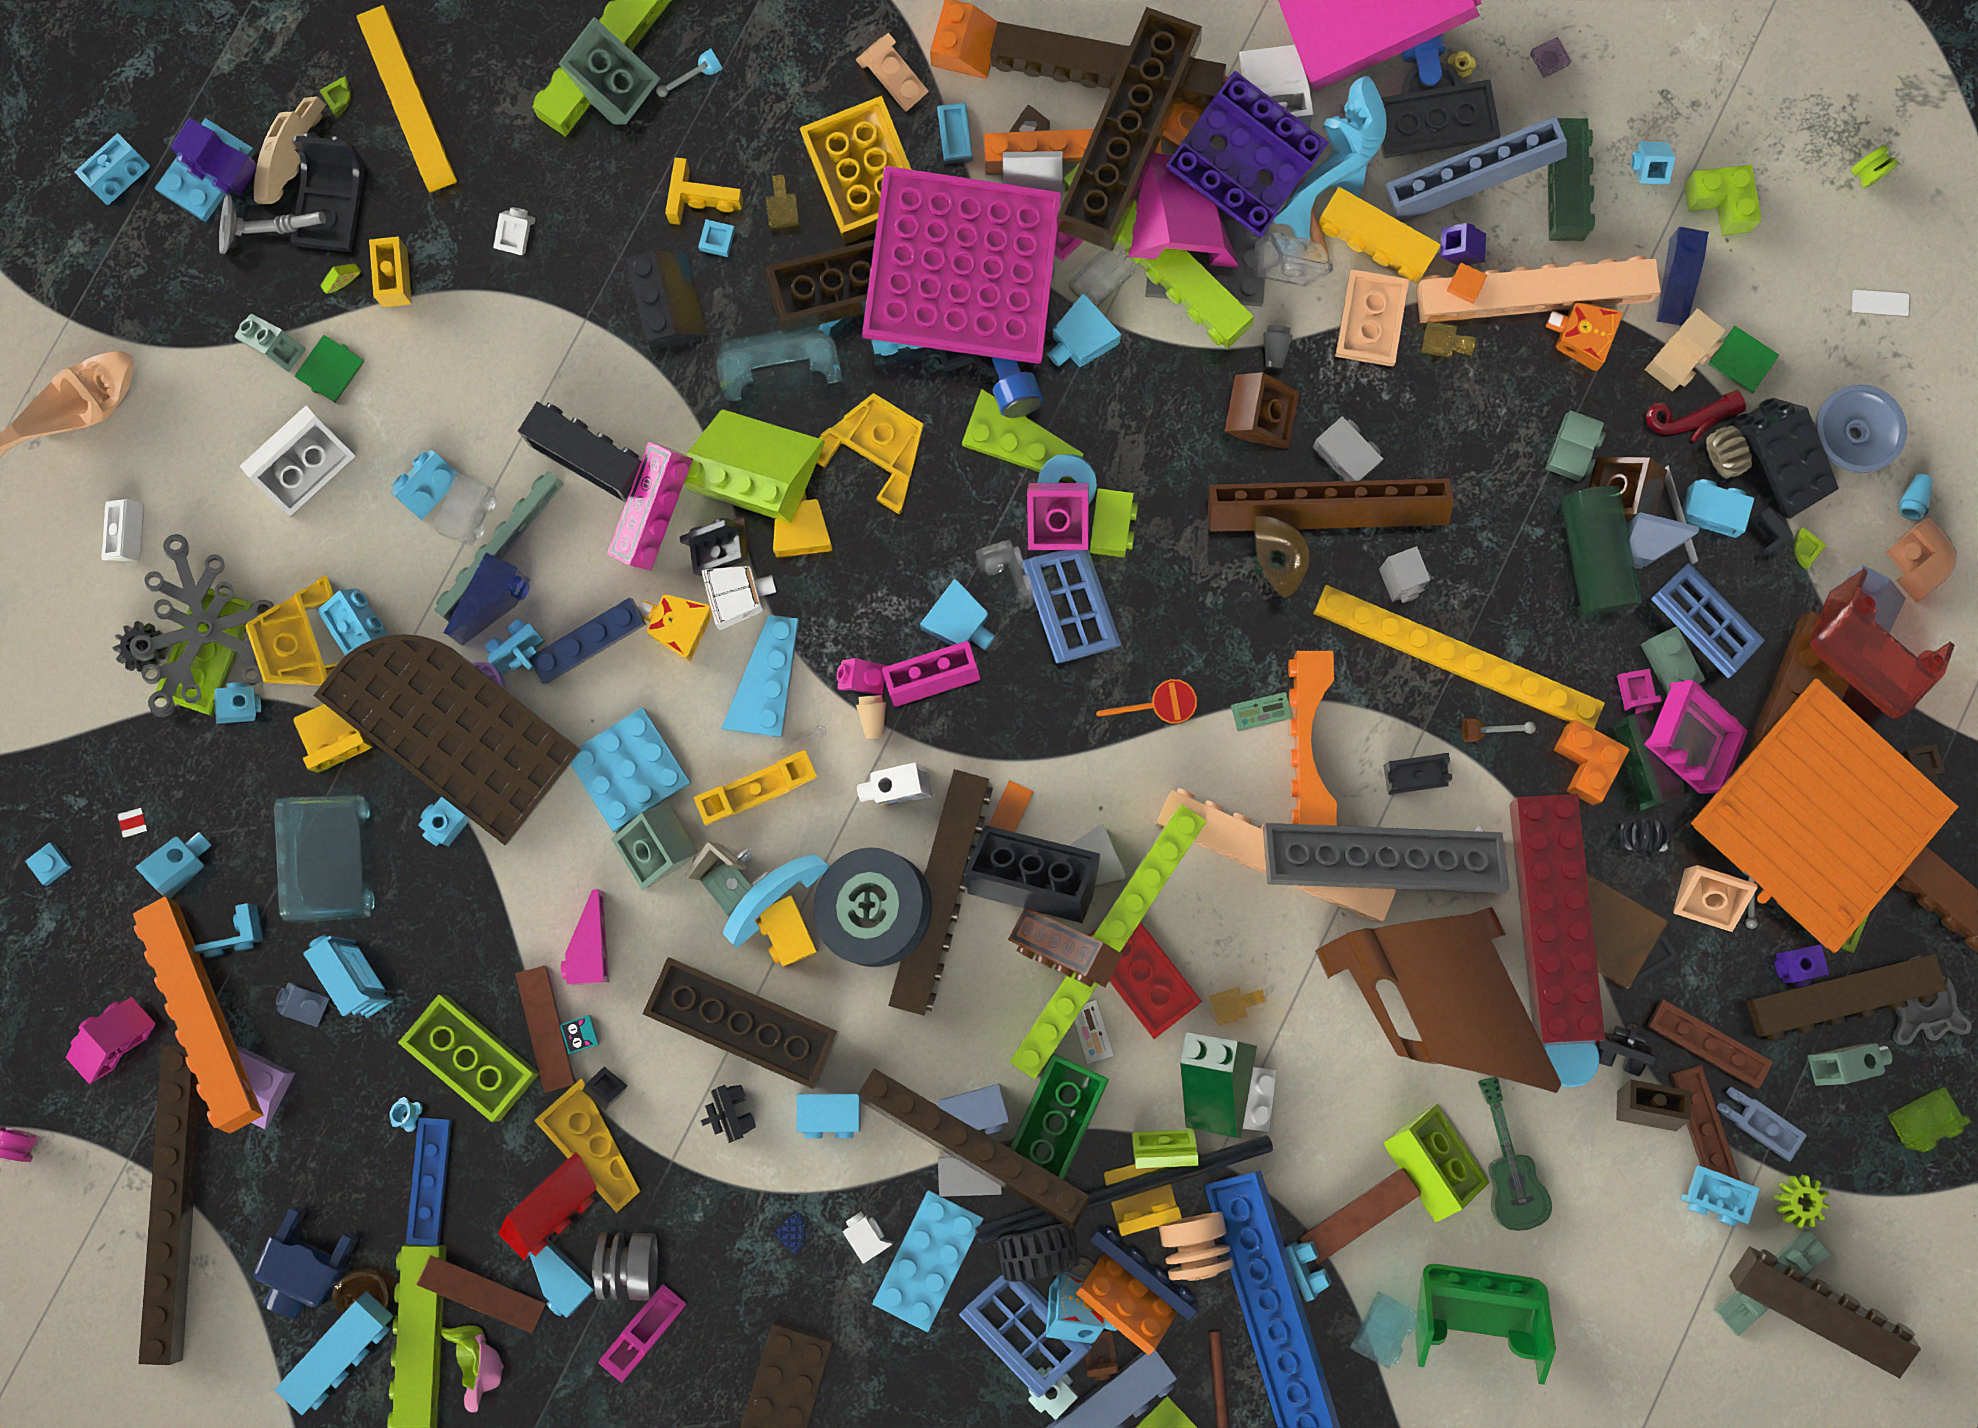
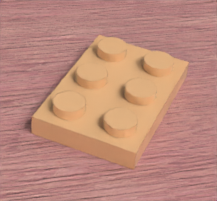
(1372, 318)

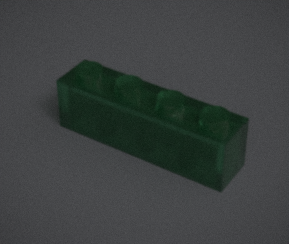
(1570, 185)

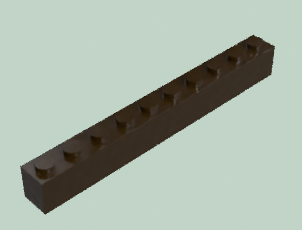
(170, 1211)

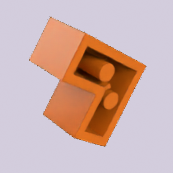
(1598, 760)

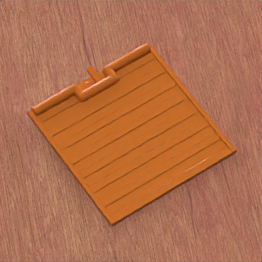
(1824, 815)

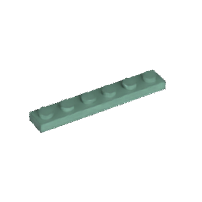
(504, 538)

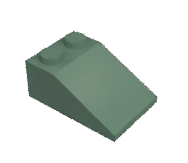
(608, 73)

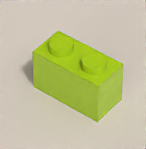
(1111, 523)

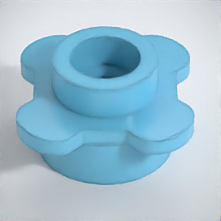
(401, 1109)

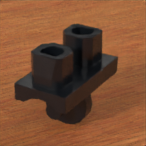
(1636, 1054)
(733, 1126)

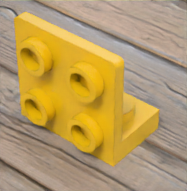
(328, 738)
(1144, 1209)

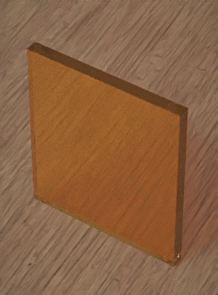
(1621, 932)

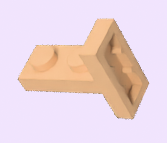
(893, 72)

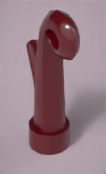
(1702, 419)

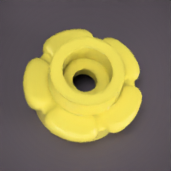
(1469, 63)

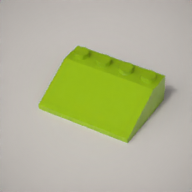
(753, 465)

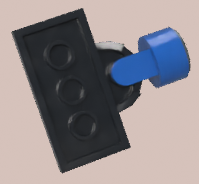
(1436, 107)
(1016, 391)

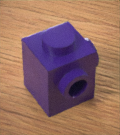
(1463, 244)
(1801, 965)

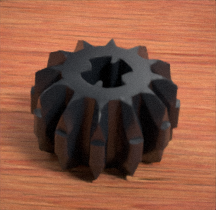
(124, 647)
(1646, 835)

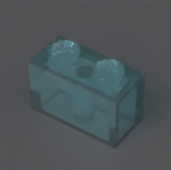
(1384, 1330)

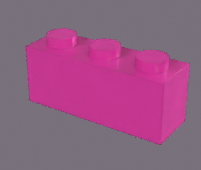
(931, 673)

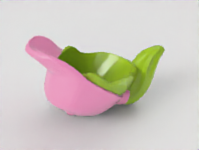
(477, 1360)

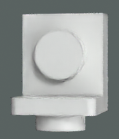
(513, 230)

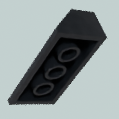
(1032, 873)

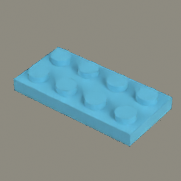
(927, 1261)

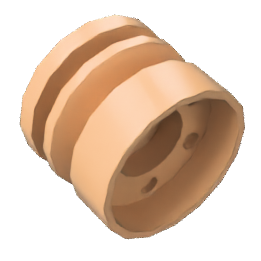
(1196, 1246)

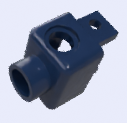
(298, 1270)

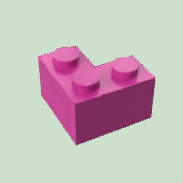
(107, 1037)

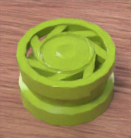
(1869, 165)

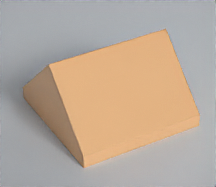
(1713, 897)

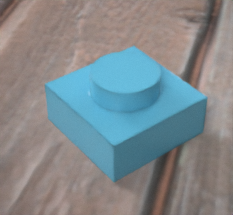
(716, 238)
(48, 863)

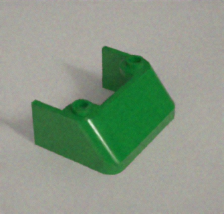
(1486, 1305)

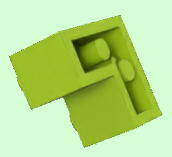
(1731, 192)

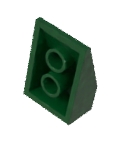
(1216, 1083)

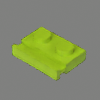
(1164, 1148)

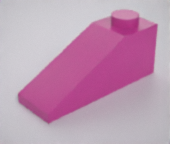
(587, 950)

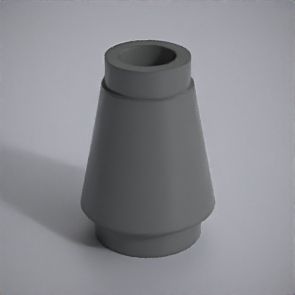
(1276, 346)

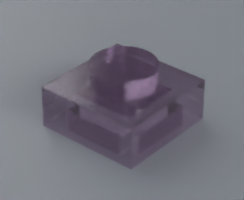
(1550, 57)

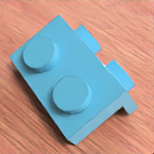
(424, 483)

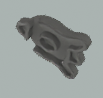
(1933, 1017)

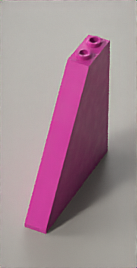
(1352, 35)

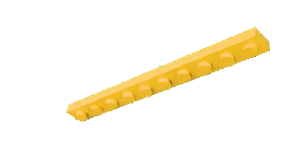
(1458, 657)

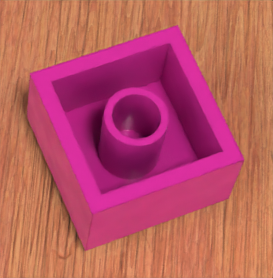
(1058, 516)

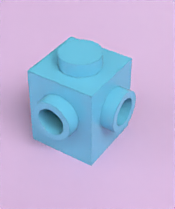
(1653, 162)
(236, 703)
(442, 822)

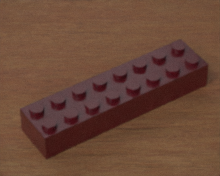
(1556, 920)

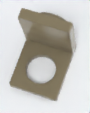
(708, 856)

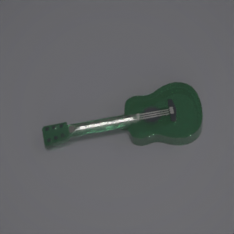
(1517, 1194)

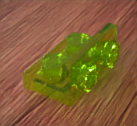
(1928, 1120)

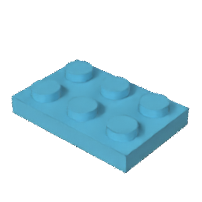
(191, 193)

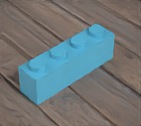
(333, 1353)

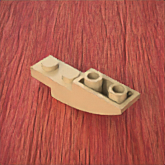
(278, 157)

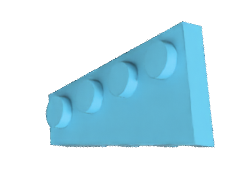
(764, 688)

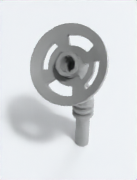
(232, 225)

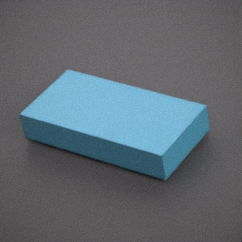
(955, 133)

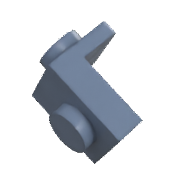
(301, 1004)

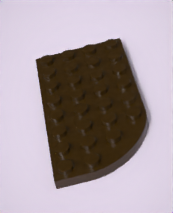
(450, 728)

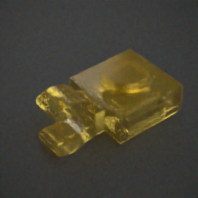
(782, 206)
(1442, 339)
(1231, 1005)

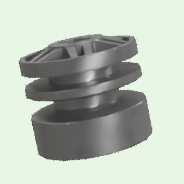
(623, 1266)

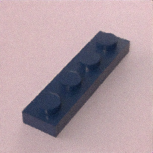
(587, 640)
(1154, 1278)

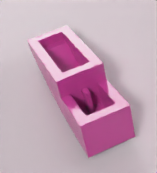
(642, 1333)

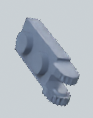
(1764, 1125)

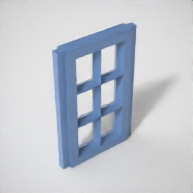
(1047, 611)
(1695, 632)
(1005, 1350)

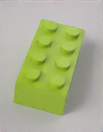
(469, 1058)

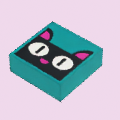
(579, 1034)

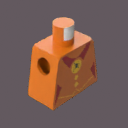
(1585, 333)

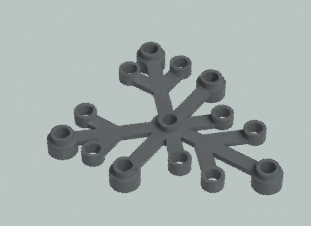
(192, 595)

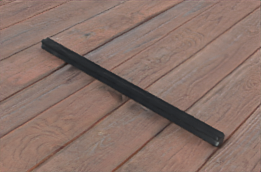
(1131, 1187)

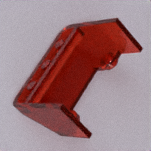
(1869, 655)

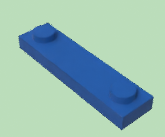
(429, 1181)

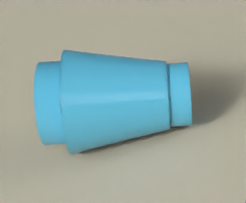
(1917, 497)

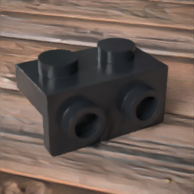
(716, 545)

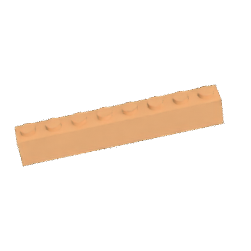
(1543, 289)
(1244, 843)

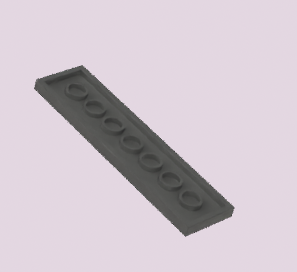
(1385, 858)

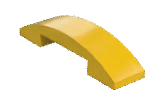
(755, 788)

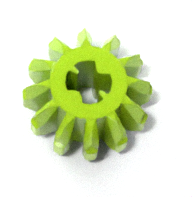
(1804, 1189)

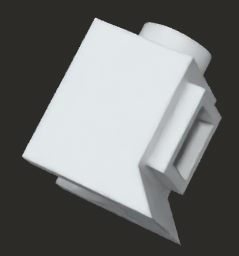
(865, 1237)

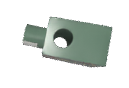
(1849, 1064)

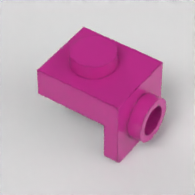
(861, 676)
(1638, 691)

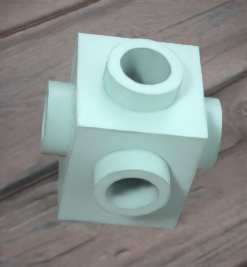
(1055, 1402)

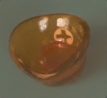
(356, 1284)

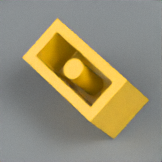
(390, 272)
(787, 932)

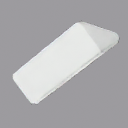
(122, 530)

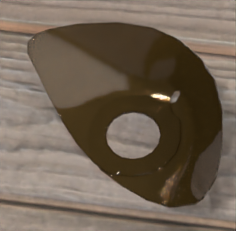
(1280, 536)

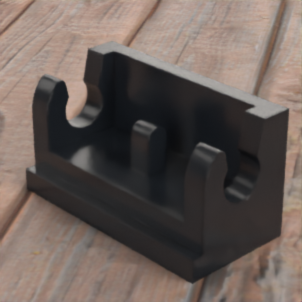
(1417, 773)

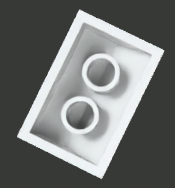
(297, 461)

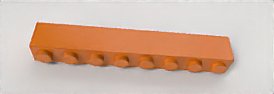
(197, 1016)

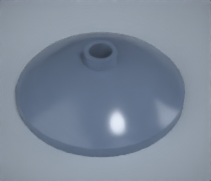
(1875, 419)

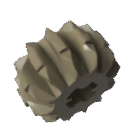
(1729, 452)

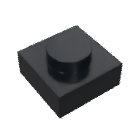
(604, 1088)

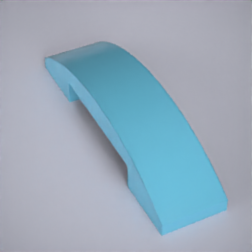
(767, 891)

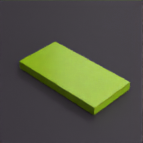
(213, 660)

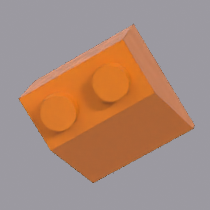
(963, 39)

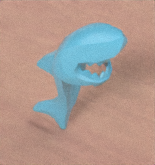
(1353, 147)

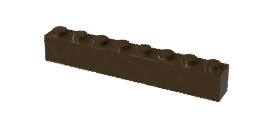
(1087, 61)
(945, 879)
(974, 1148)

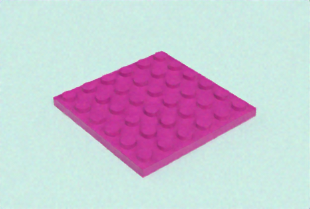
(962, 265)

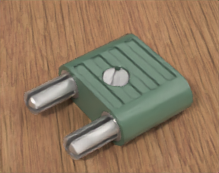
(728, 884)

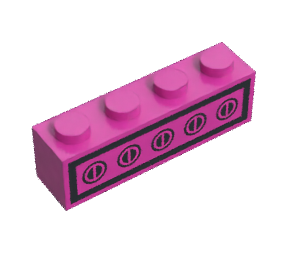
(649, 506)

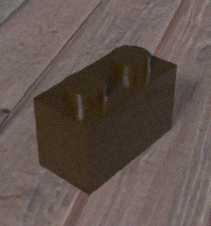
(1653, 1105)

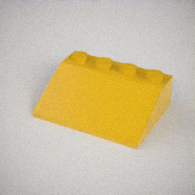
(850, 163)

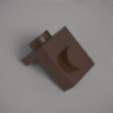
(1102, 1359)

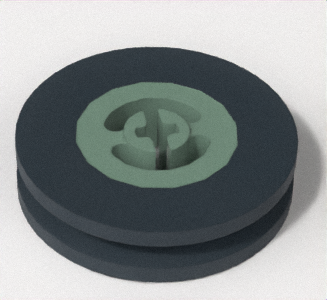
(843, 899)

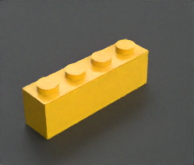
(1378, 235)

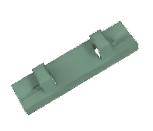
(1742, 1311)

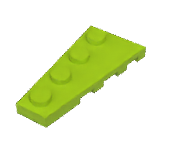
(1012, 438)

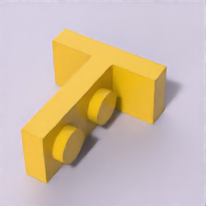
(697, 194)

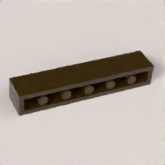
(1845, 996)
(1824, 1311)

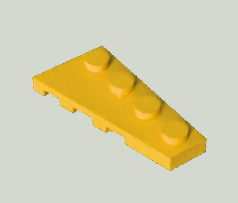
(578, 1127)

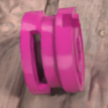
(16, 1145)

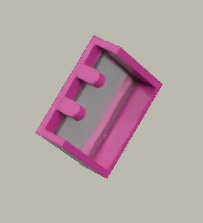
(1697, 737)

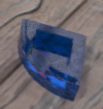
(792, 1233)

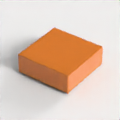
(1467, 283)

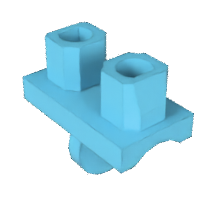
(516, 649)
(1309, 1283)

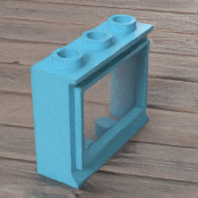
(346, 976)

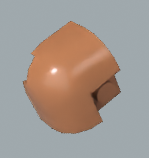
(1924, 557)

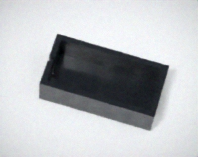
(580, 450)

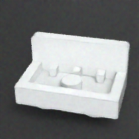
(1260, 1100)

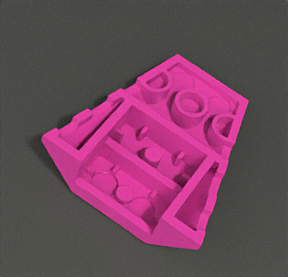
(1177, 218)

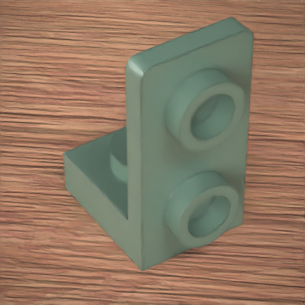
(270, 341)

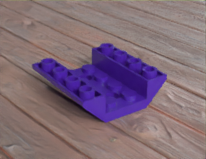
(1257, 139)

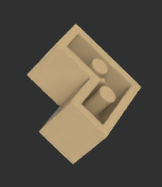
(1690, 344)

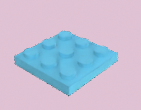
(628, 769)

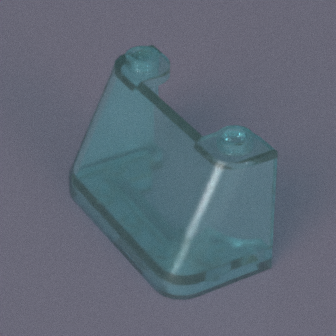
(742, 354)
(321, 858)

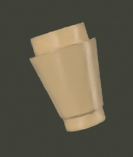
(872, 715)

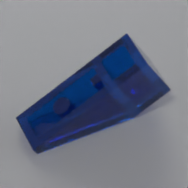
(1681, 274)

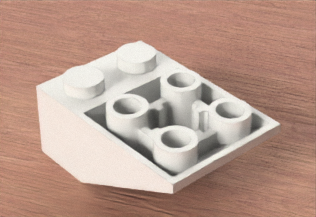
(1281, 77)

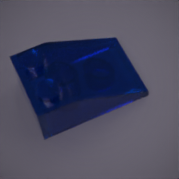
(489, 596)

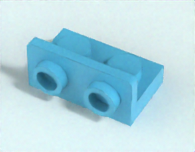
(112, 169)
(351, 619)
(1721, 1195)

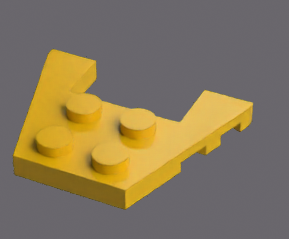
(882, 436)
(285, 639)

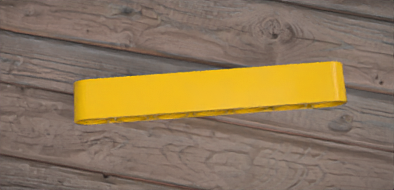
(406, 98)

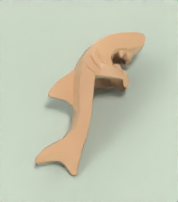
(73, 399)

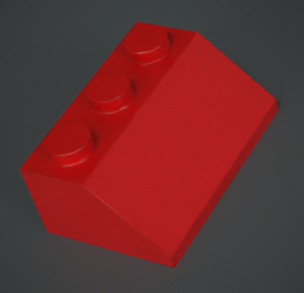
(549, 1208)

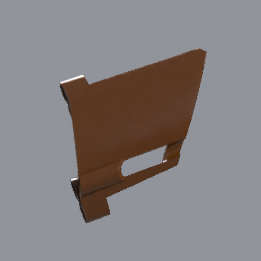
(1452, 993)

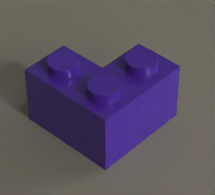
(211, 158)

